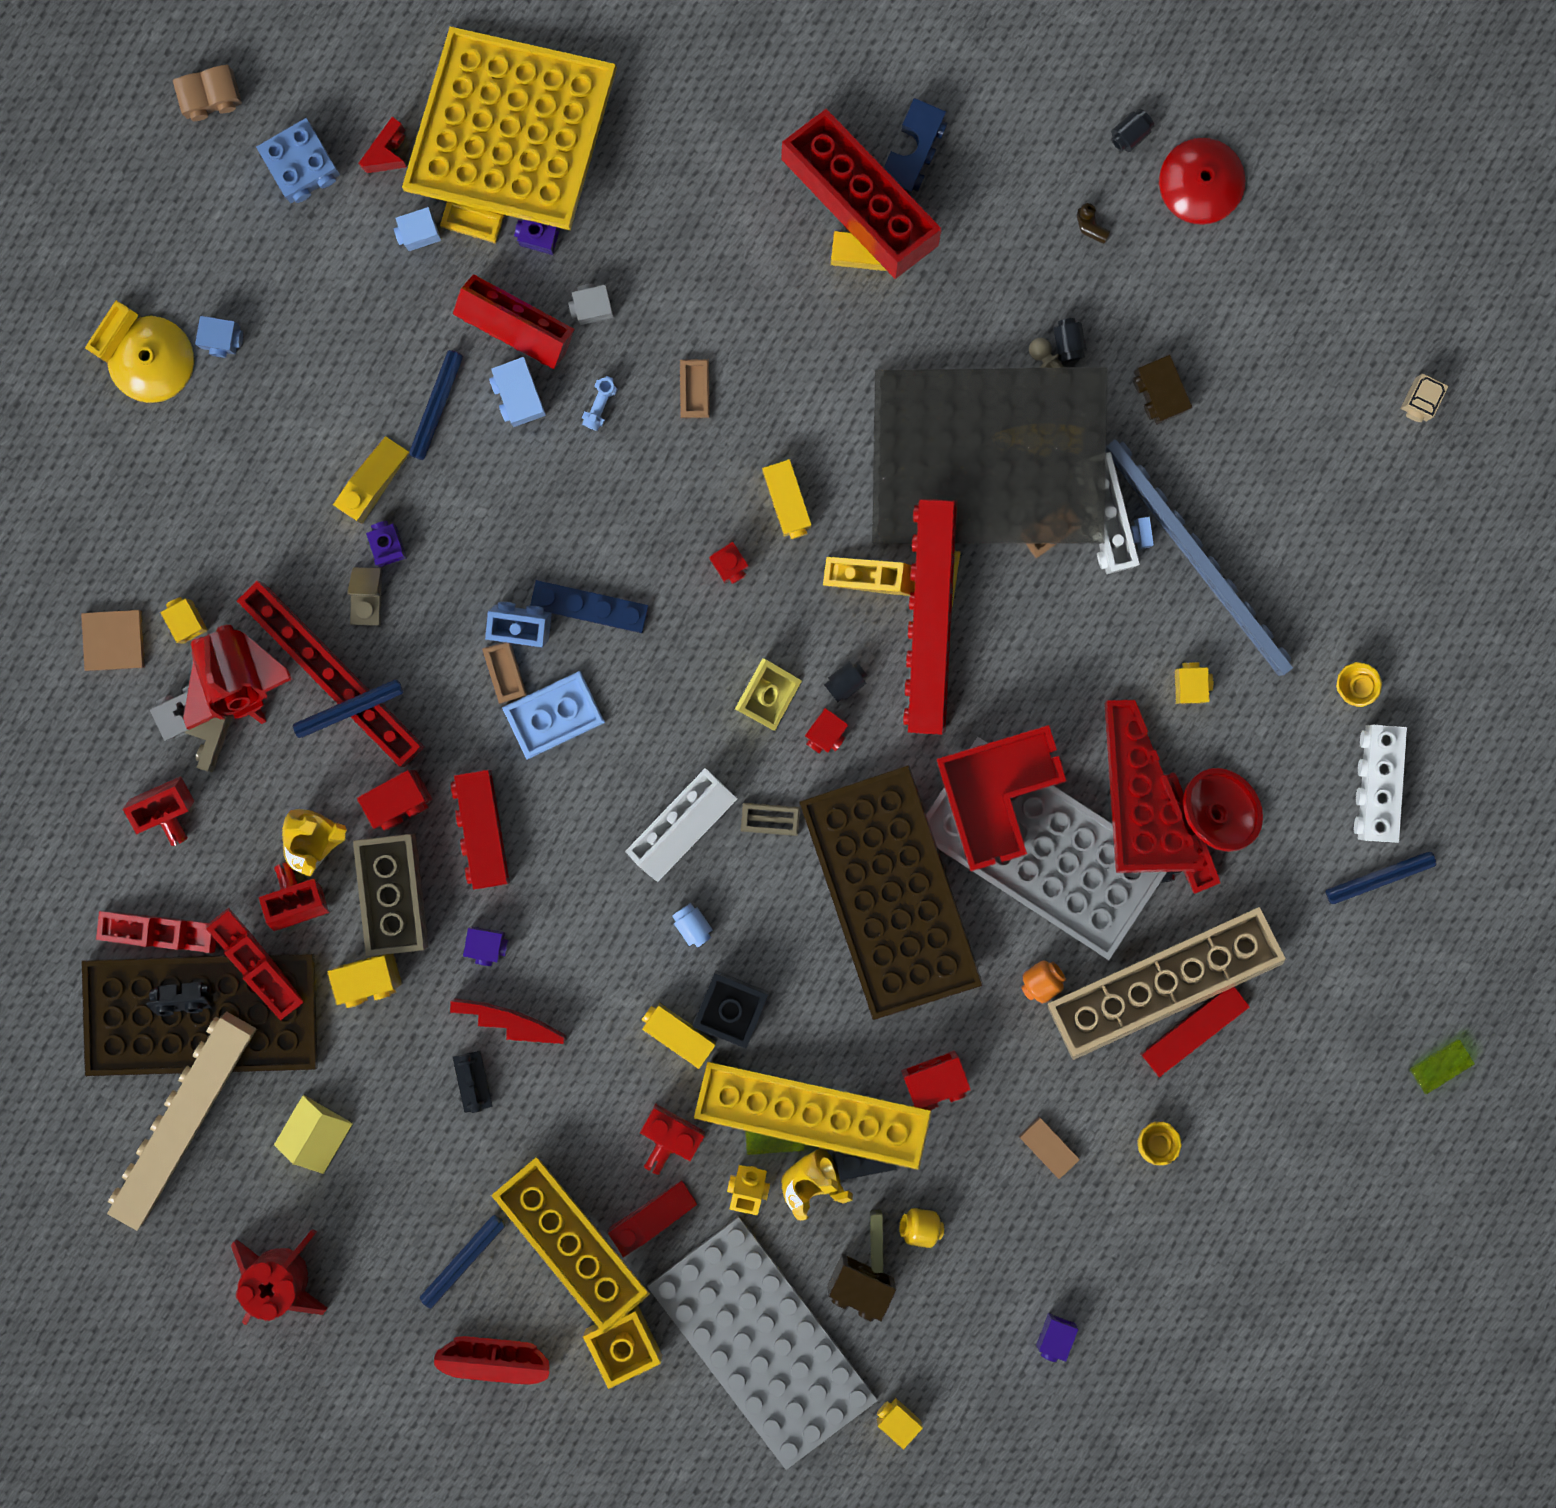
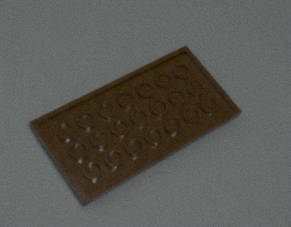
(891, 892)
(130, 1039)

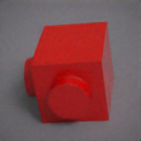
(729, 563)
(826, 732)

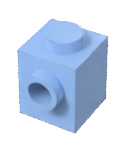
(417, 229)

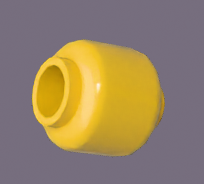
(921, 1228)

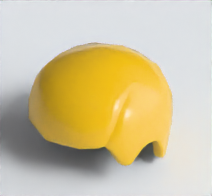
(1359, 684)
(1159, 1143)

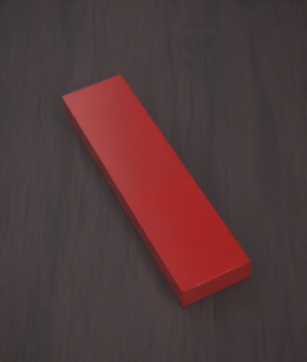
(1194, 1030)

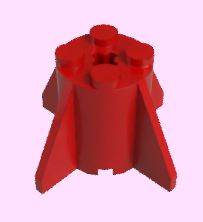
(230, 677)
(274, 1282)

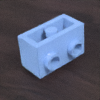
(517, 392)

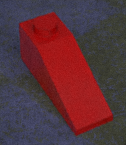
(651, 1218)

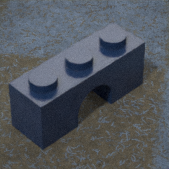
(924, 125)

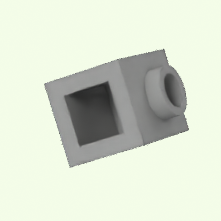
(590, 304)

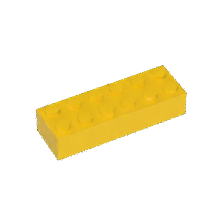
(570, 1245)

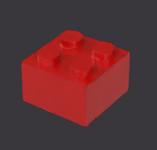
(395, 799)
(936, 1081)

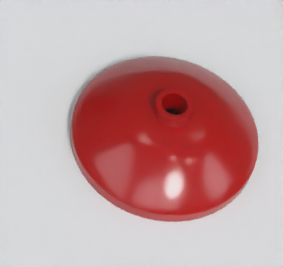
(1189, 194)
(1231, 802)

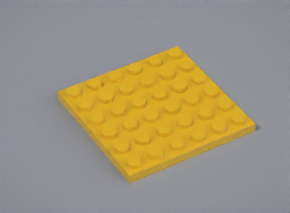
(509, 128)

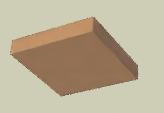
(112, 640)

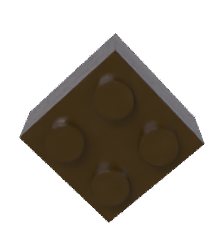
(861, 1289)

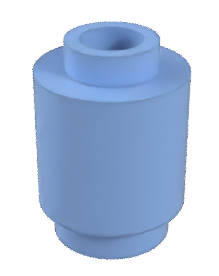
(692, 925)

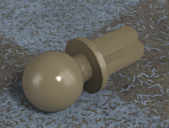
(1040, 350)

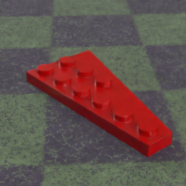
(1144, 809)

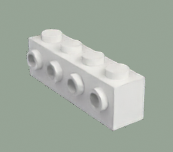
(1119, 548)
(1381, 783)
(681, 825)

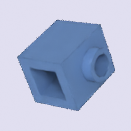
(218, 336)

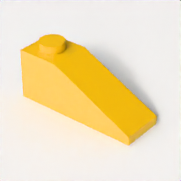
(371, 480)
(869, 575)

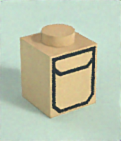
(1423, 398)

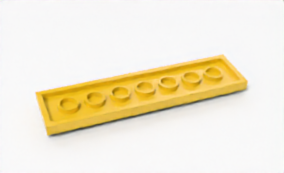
(813, 1115)

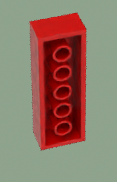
(860, 193)

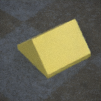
(768, 694)
(312, 1135)

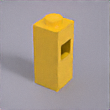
(851, 253)
(787, 499)
(678, 1035)

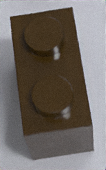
(1162, 390)

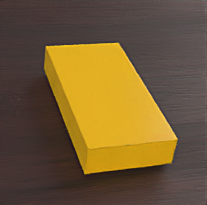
(472, 221)
(111, 331)

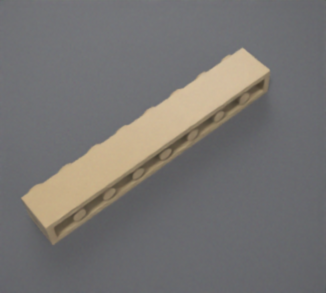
(181, 1120)

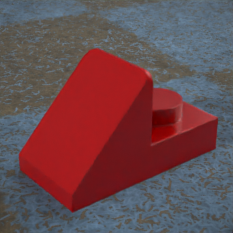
(379, 153)

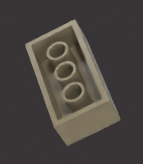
(390, 894)

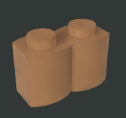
(207, 92)

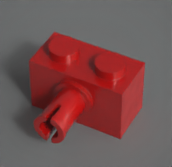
(161, 808)
(293, 902)
(670, 1135)

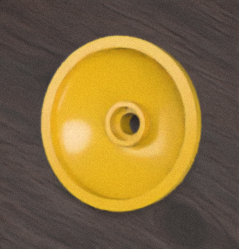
(166, 369)

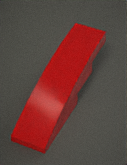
(1197, 879)
(154, 931)
(254, 963)
(518, 1025)

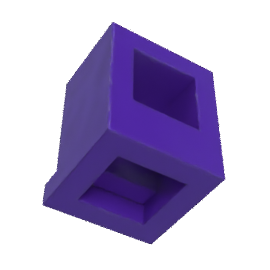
(393, 551)

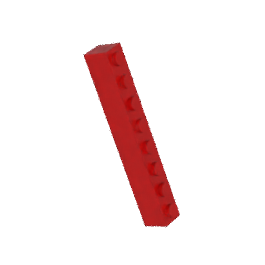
(931, 616)
(328, 671)

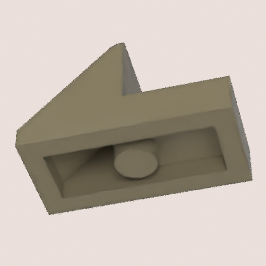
(365, 595)
(214, 733)

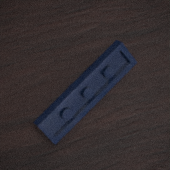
(589, 606)

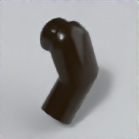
(1088, 223)

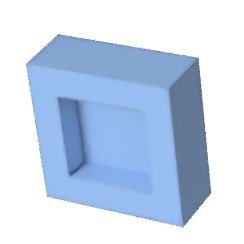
(1142, 533)

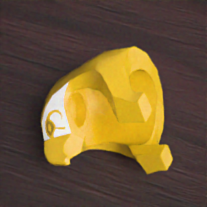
(309, 839)
(810, 1177)

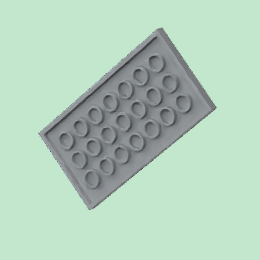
(1066, 869)
(762, 1342)

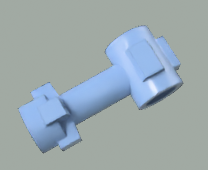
(605, 389)

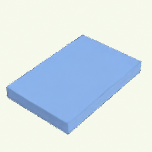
(553, 715)

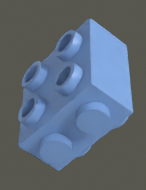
(298, 161)

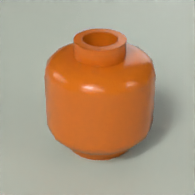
(1043, 981)

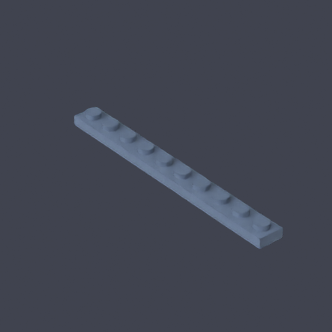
(1205, 566)

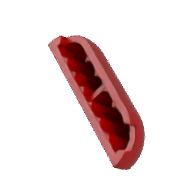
(492, 1360)

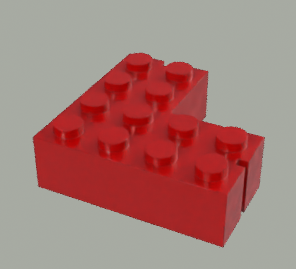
(981, 788)

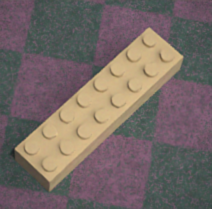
(1166, 983)

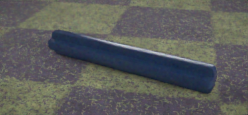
(435, 404)
(347, 708)
(1381, 877)
(462, 1261)

